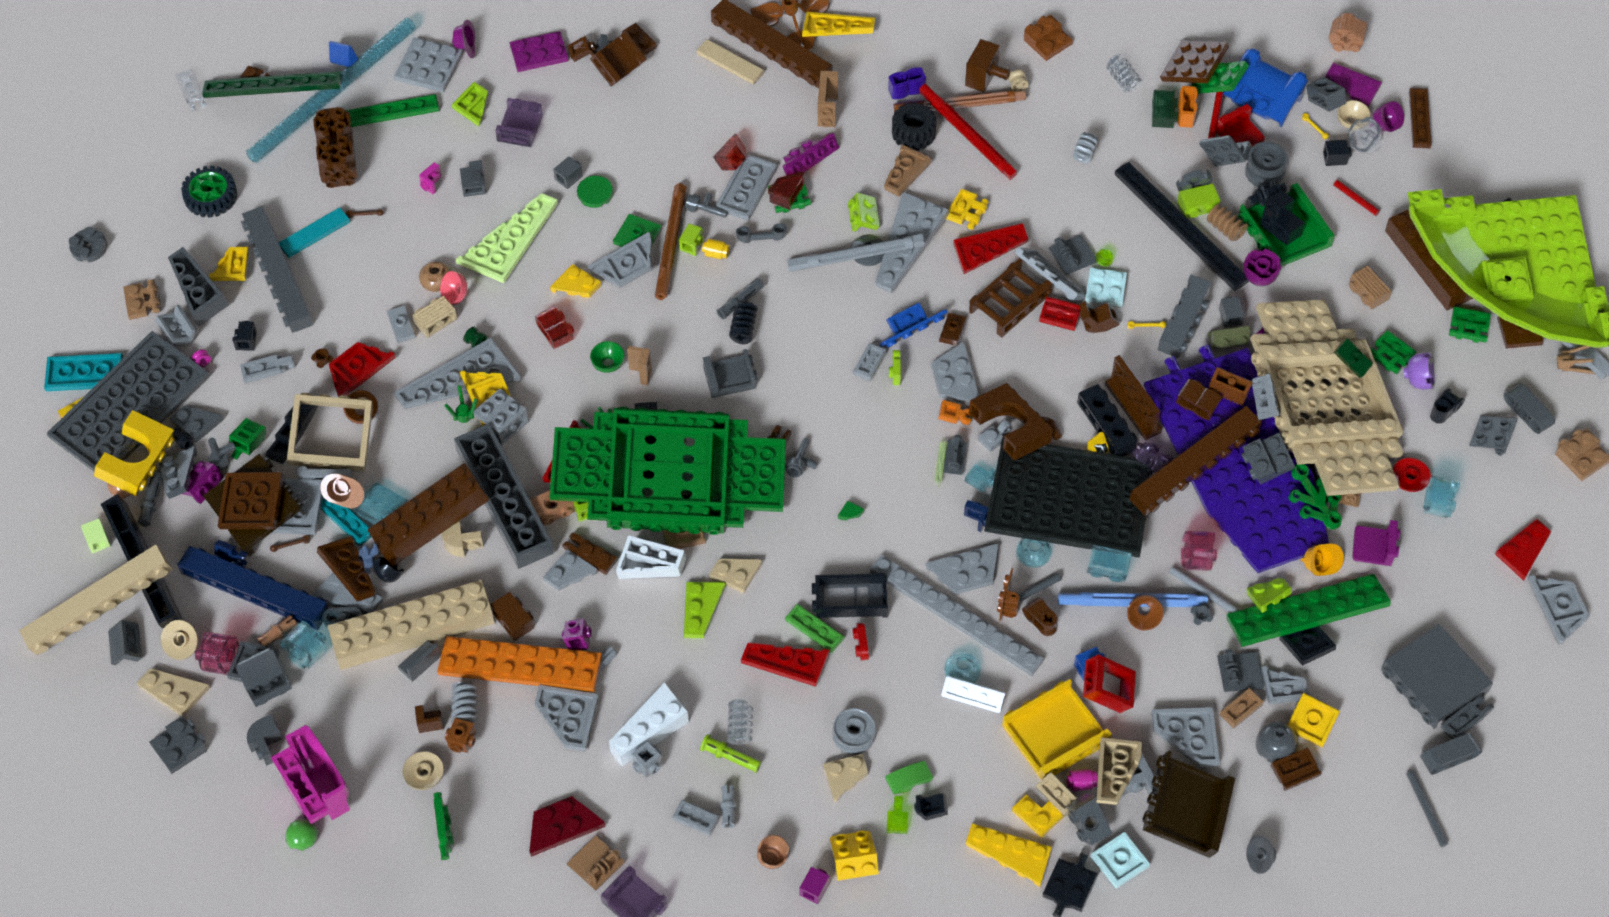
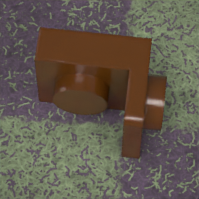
(582, 48)

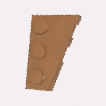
(906, 169)

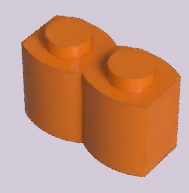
(1187, 106)

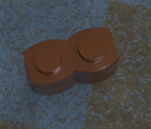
(1198, 399)

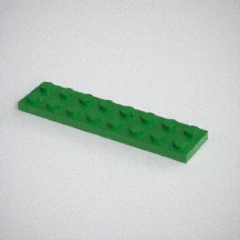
(1309, 610)

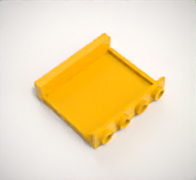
(1054, 730)

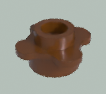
(321, 353)

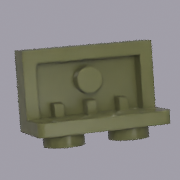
(1229, 337)

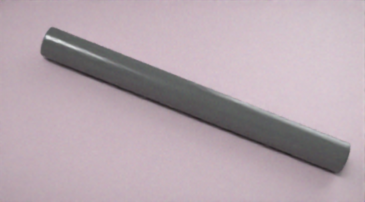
(1427, 809)

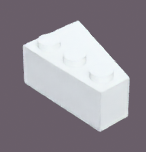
(649, 560)

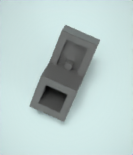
(260, 735)

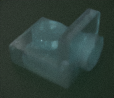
(980, 478)

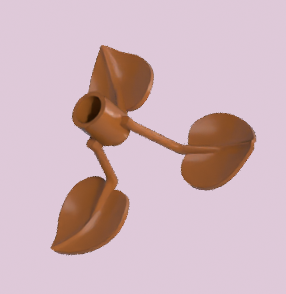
(771, 11)

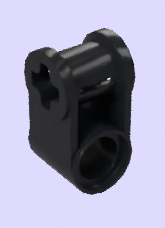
(1445, 406)

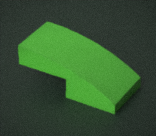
(909, 776)

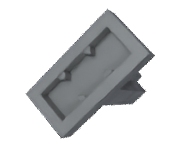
(1141, 779)

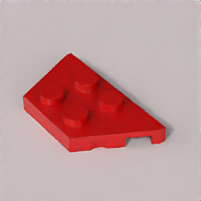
(357, 366)

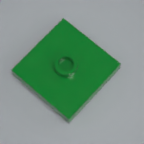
(634, 228)

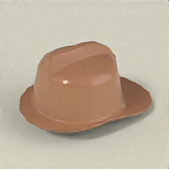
(342, 490)

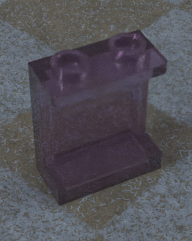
(520, 122)
(633, 897)

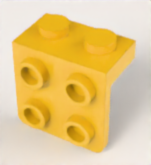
(854, 855)

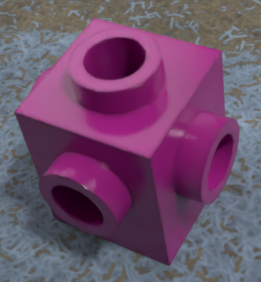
(576, 634)

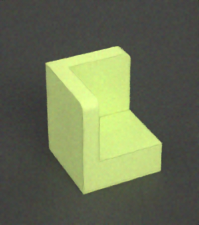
(95, 535)

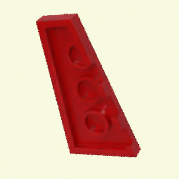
(984, 247)
(796, 664)

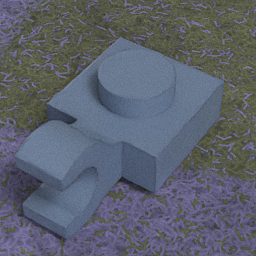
(367, 556)

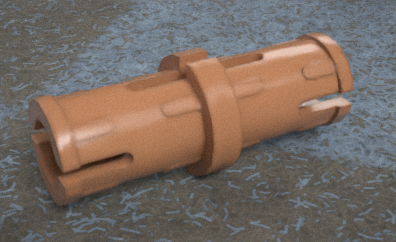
(277, 631)

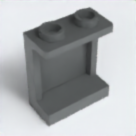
(730, 374)

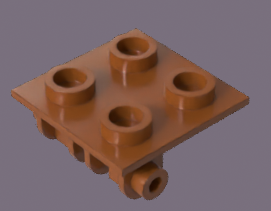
(1008, 600)

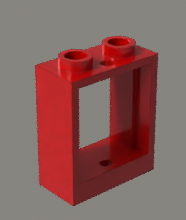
(1094, 689)

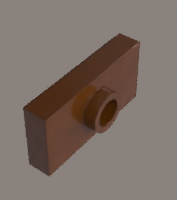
(952, 329)

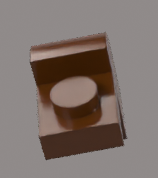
(1098, 319)

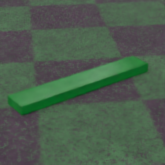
(394, 110)

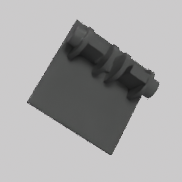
(1072, 254)
(1493, 433)
(1240, 671)

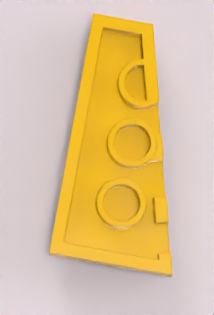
(834, 24)
(1019, 854)

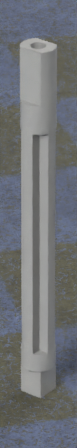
(855, 252)

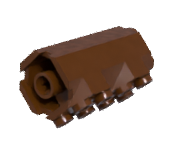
(335, 147)

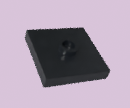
(1308, 644)

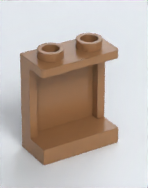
(827, 90)

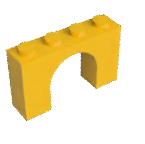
(134, 476)

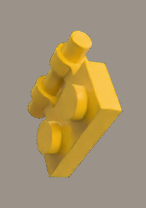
(961, 206)

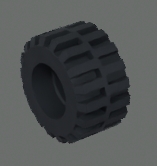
(914, 115)

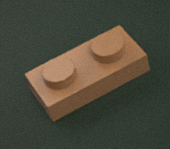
(1241, 708)

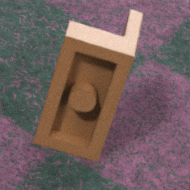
(640, 360)

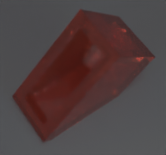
(786, 189)

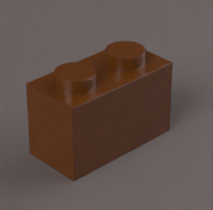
(512, 616)

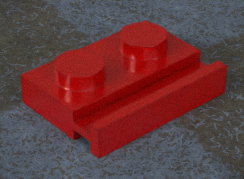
(1060, 313)

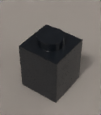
(1336, 152)

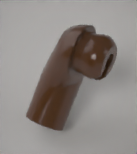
(1056, 431)

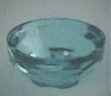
(1033, 558)
(969, 674)

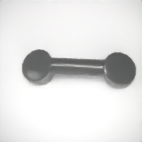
(778, 232)

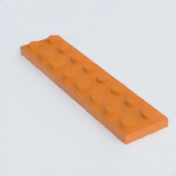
(519, 664)

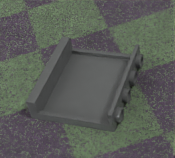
(1435, 675)

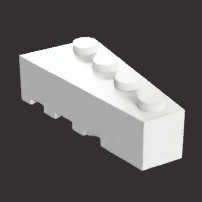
(652, 723)

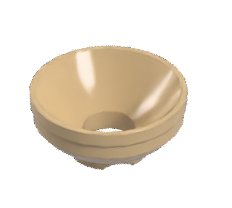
(1352, 109)

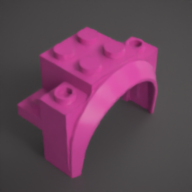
(312, 776)

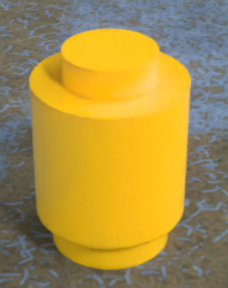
(716, 249)

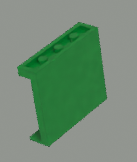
(1315, 235)

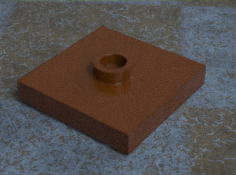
(1516, 336)

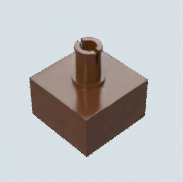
(983, 66)

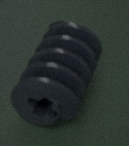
(743, 322)

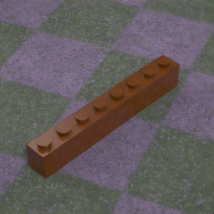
(769, 42)
(1195, 461)

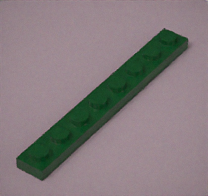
(272, 84)

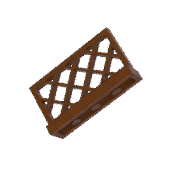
(1134, 399)

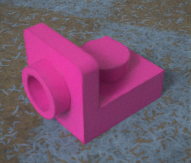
(429, 177)

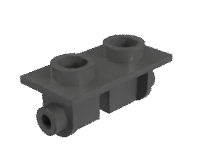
(955, 456)

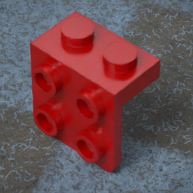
(1239, 126)

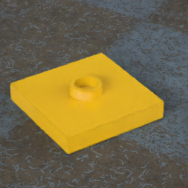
(1313, 720)

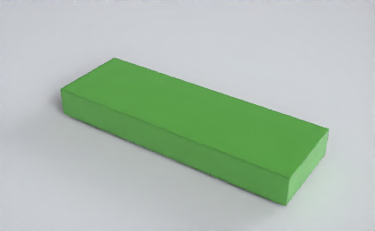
(814, 628)

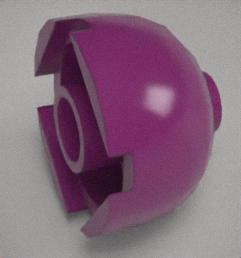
(1262, 267)

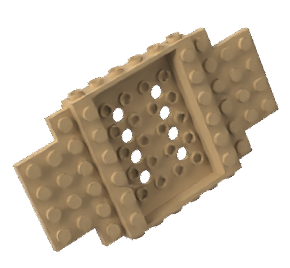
(1348, 449)

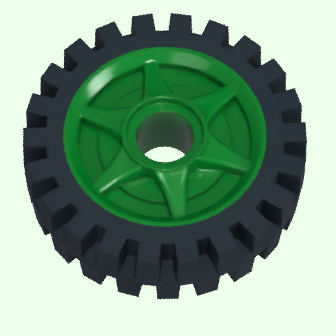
(209, 191)

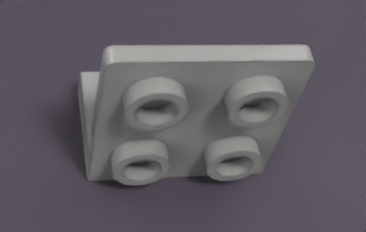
(503, 415)

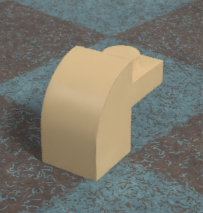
(457, 542)

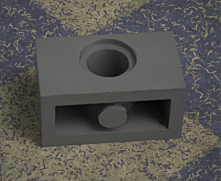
(1096, 828)

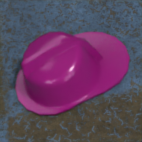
(465, 38)
(1389, 116)

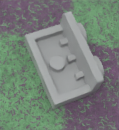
(176, 327)

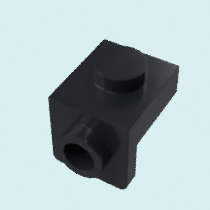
(931, 807)

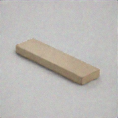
(730, 61)

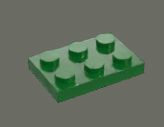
(1224, 78)

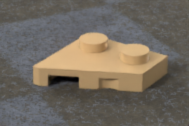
(736, 572)
(844, 774)

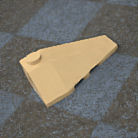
(1115, 768)

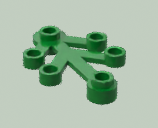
(1315, 499)

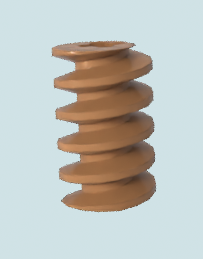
(1226, 223)

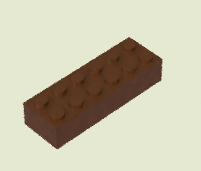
(1409, 242)
(428, 514)

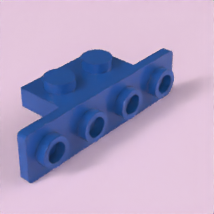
(908, 321)

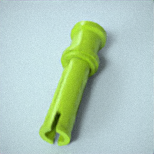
(720, 749)

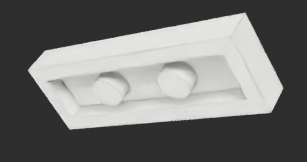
(973, 694)

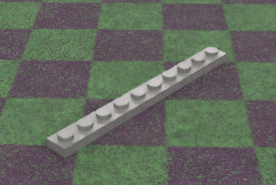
(958, 616)

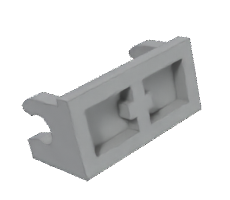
(1265, 397)

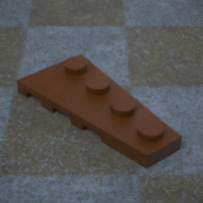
(346, 565)

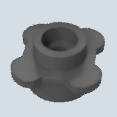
(1196, 612)

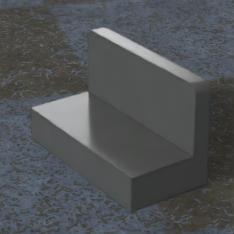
(124, 642)
(420, 660)

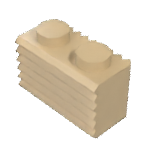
(434, 316)

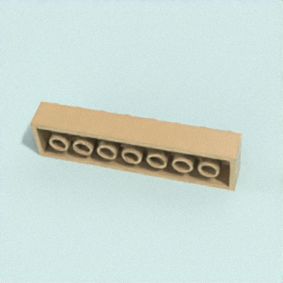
(410, 624)

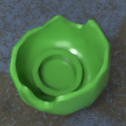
(301, 834)

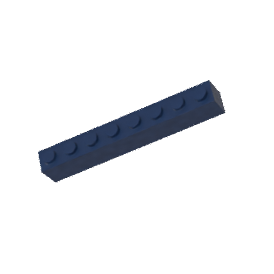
(252, 586)

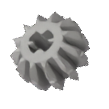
(1085, 147)

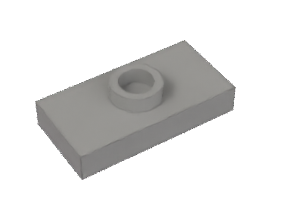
(401, 324)
(869, 362)
(695, 817)

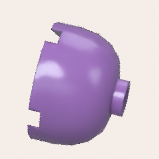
(1420, 371)

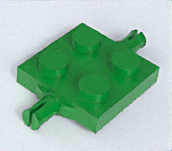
(443, 823)

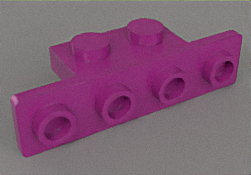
(809, 154)

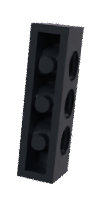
(1095, 396)

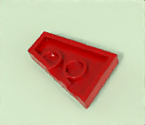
(1524, 548)

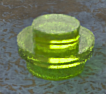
(1104, 257)

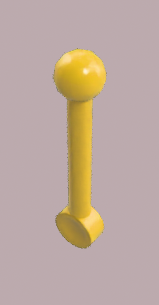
(1305, 117)
(1131, 324)

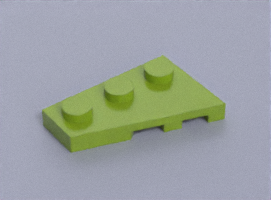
(700, 605)

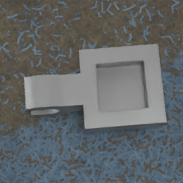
(992, 437)

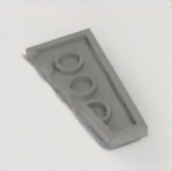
(1050, 272)

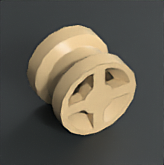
(1018, 80)

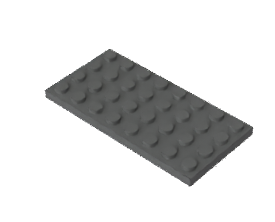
(148, 380)

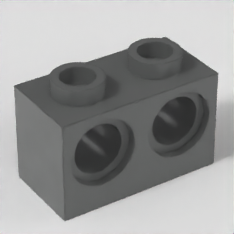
(1326, 94)

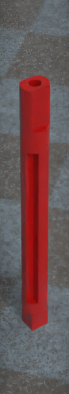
(968, 132)

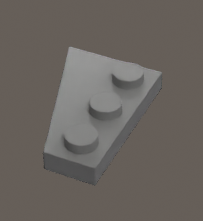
(336, 594)

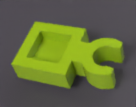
(895, 371)

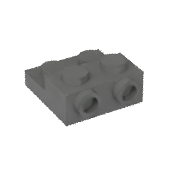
(1267, 458)
(178, 744)

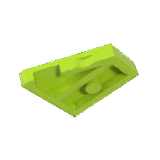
(1268, 593)

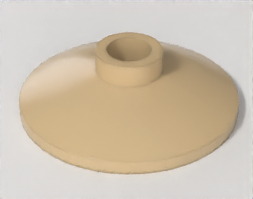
(172, 642)
(420, 763)

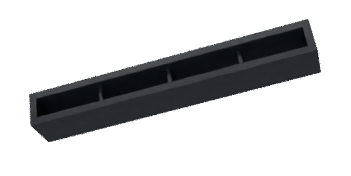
(134, 544)

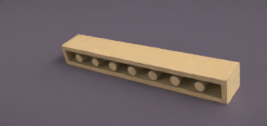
(96, 600)

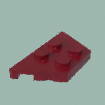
(561, 824)

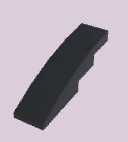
(279, 449)

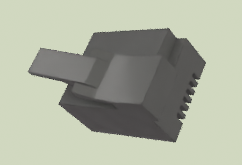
(473, 179)

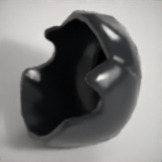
(385, 571)

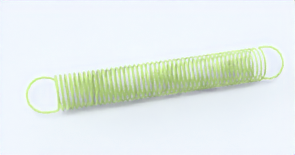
(941, 466)

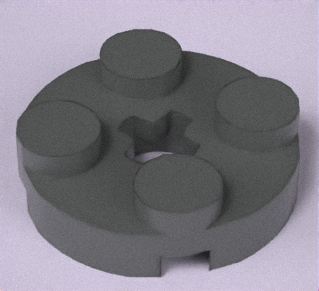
(1194, 179)
(86, 236)

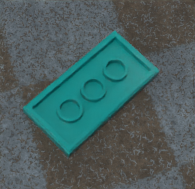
(78, 371)

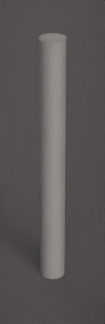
(1203, 590)

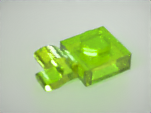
(897, 820)

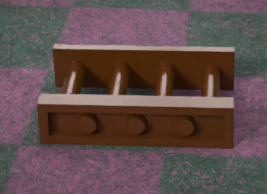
(1017, 312)

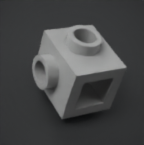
(646, 759)

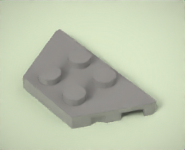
(626, 262)
(954, 375)
(966, 570)
(1560, 605)

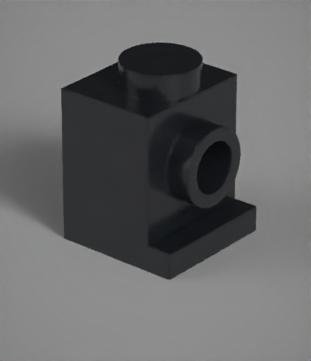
(245, 336)

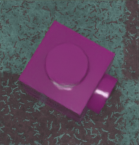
(814, 885)

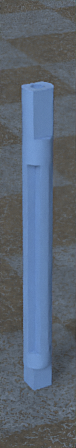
(1124, 599)

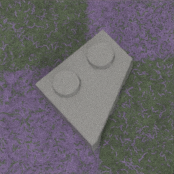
(1282, 686)

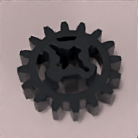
(1264, 192)

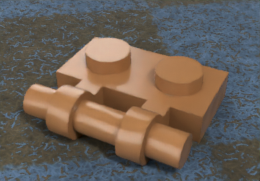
(135, 299)

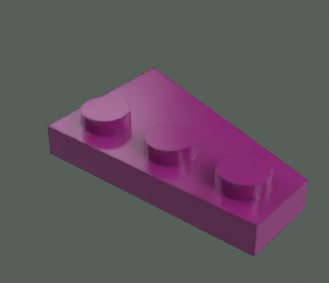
(1355, 84)

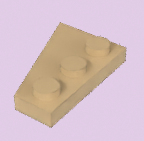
(172, 690)

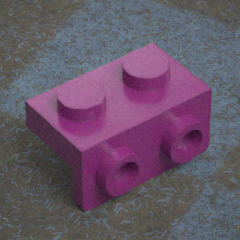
(203, 479)

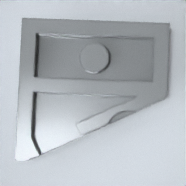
(568, 570)

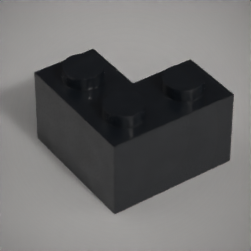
(1280, 220)

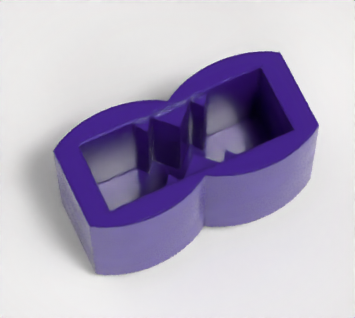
(906, 83)

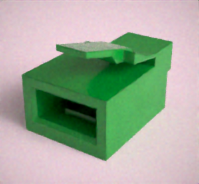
(247, 437)

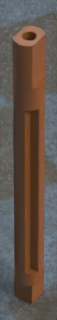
(975, 100)
(670, 241)

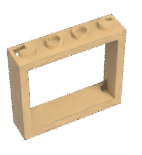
(330, 462)

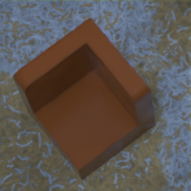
(429, 720)

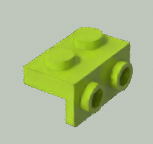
(863, 212)

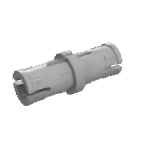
(728, 806)

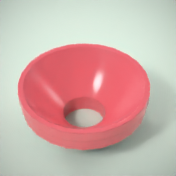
(450, 287)

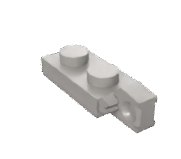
(266, 367)

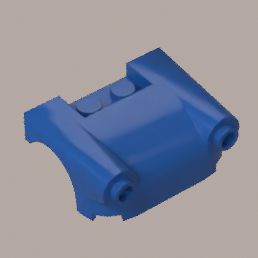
(1267, 88)

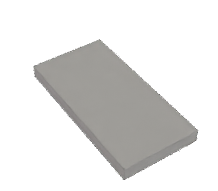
(746, 187)

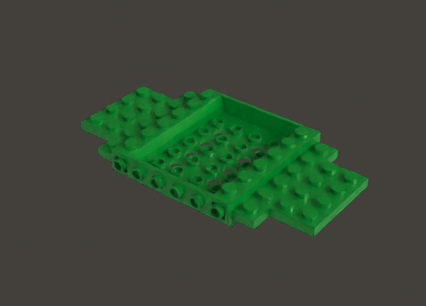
(609, 464)

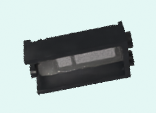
(850, 595)

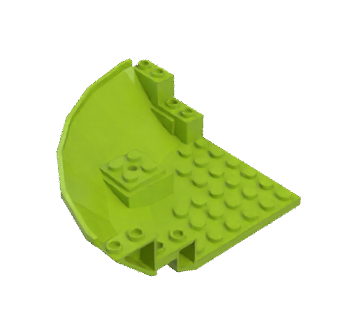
(1534, 244)

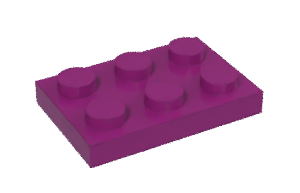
(538, 51)

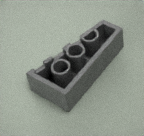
(199, 291)
(1185, 317)

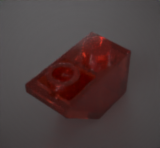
(731, 154)

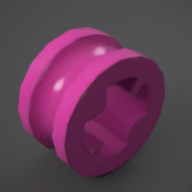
(201, 357)

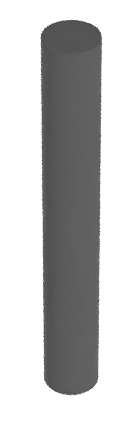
(1039, 587)

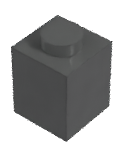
(568, 172)
(1231, 311)

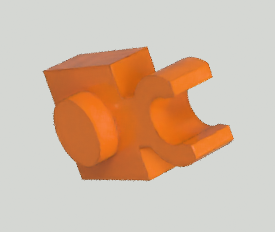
(952, 413)

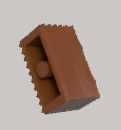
(1230, 386)

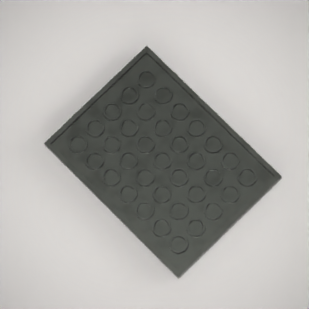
(1068, 498)

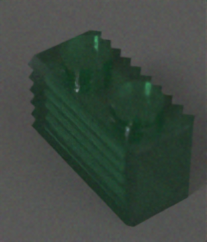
(1164, 109)

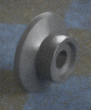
(1260, 854)

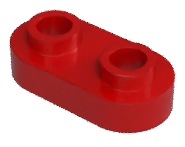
(861, 649)

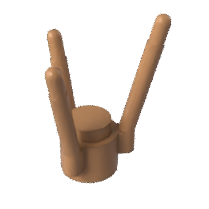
(1565, 361)

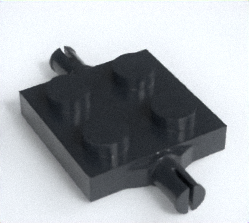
(1070, 885)

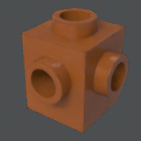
(460, 736)

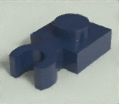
(229, 553)

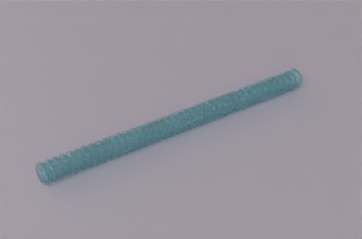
(321, 97)

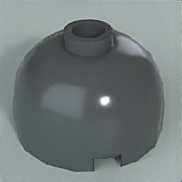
(1276, 741)

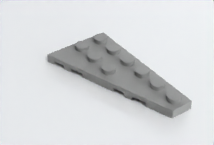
(912, 218)
(444, 380)

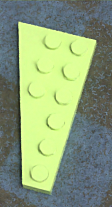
(509, 241)

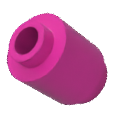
(1081, 780)

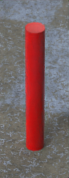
(1215, 115)
(1354, 196)

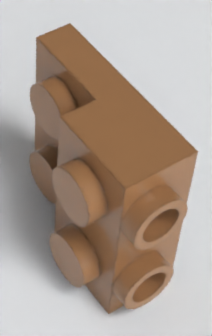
(1582, 454)

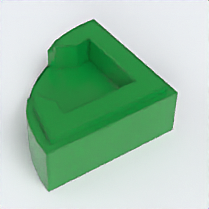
(850, 511)

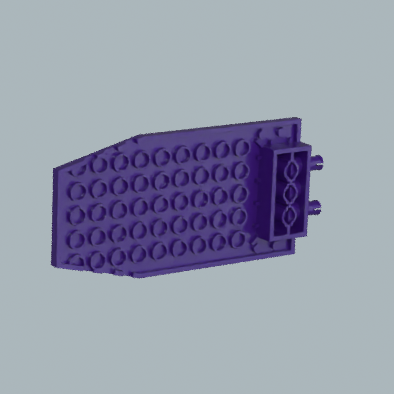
(1251, 514)

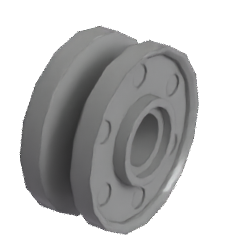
(854, 742)

